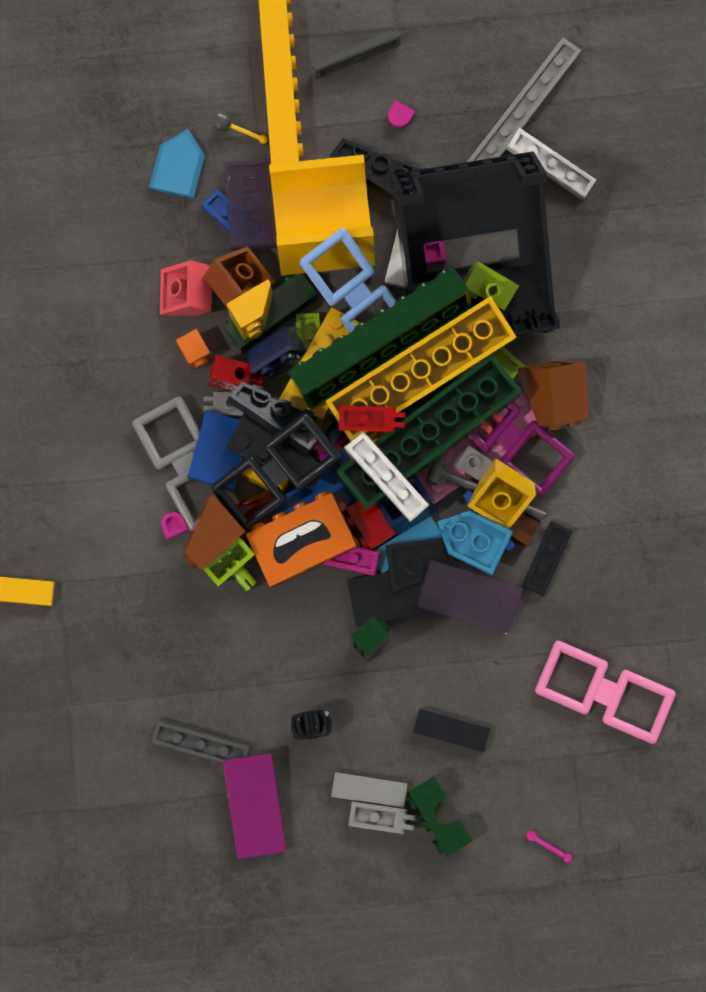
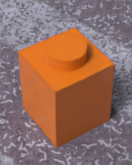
(194, 349)

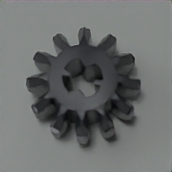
(311, 725)

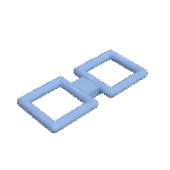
(354, 291)

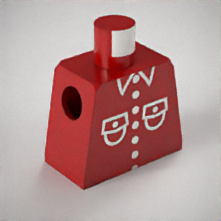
(224, 372)

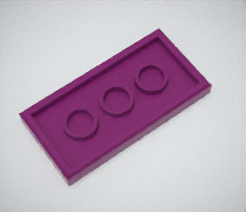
(254, 805)

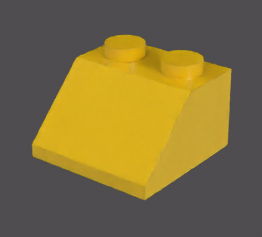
(251, 310)
(502, 494)

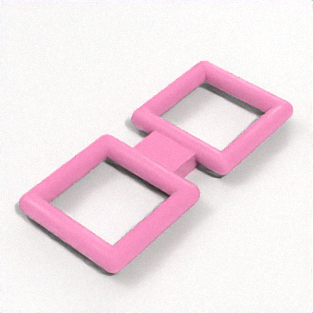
(605, 692)

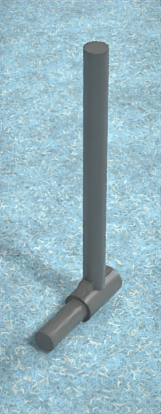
(439, 474)

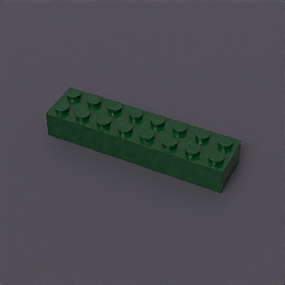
(381, 338)
(436, 427)

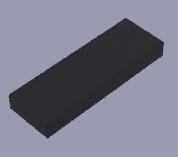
(546, 558)
(451, 730)

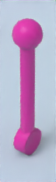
(567, 858)

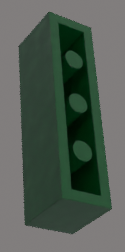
(287, 301)
(370, 637)

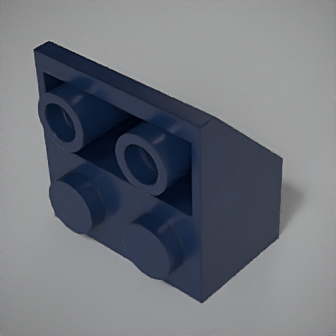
(276, 352)

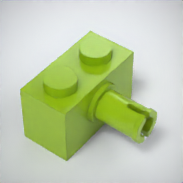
(486, 283)
(232, 563)

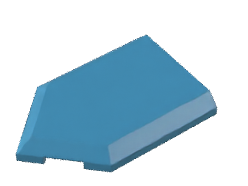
(178, 166)
(474, 540)

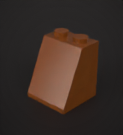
(556, 392)
(211, 533)

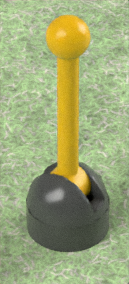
(223, 123)

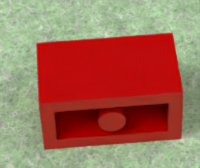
(371, 526)

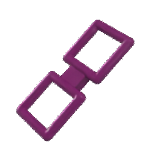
(513, 439)

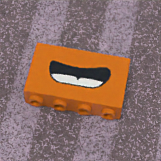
(301, 539)

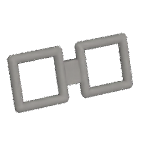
(180, 458)

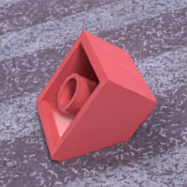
(185, 290)

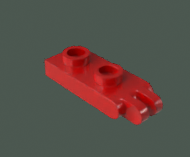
(369, 418)

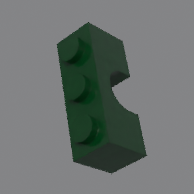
(448, 836)

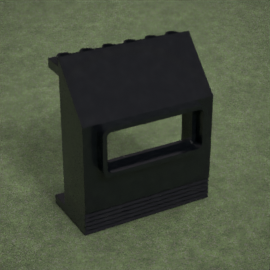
(476, 201)

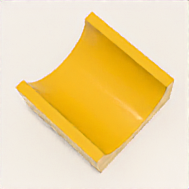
(313, 203)

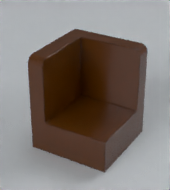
(523, 530)

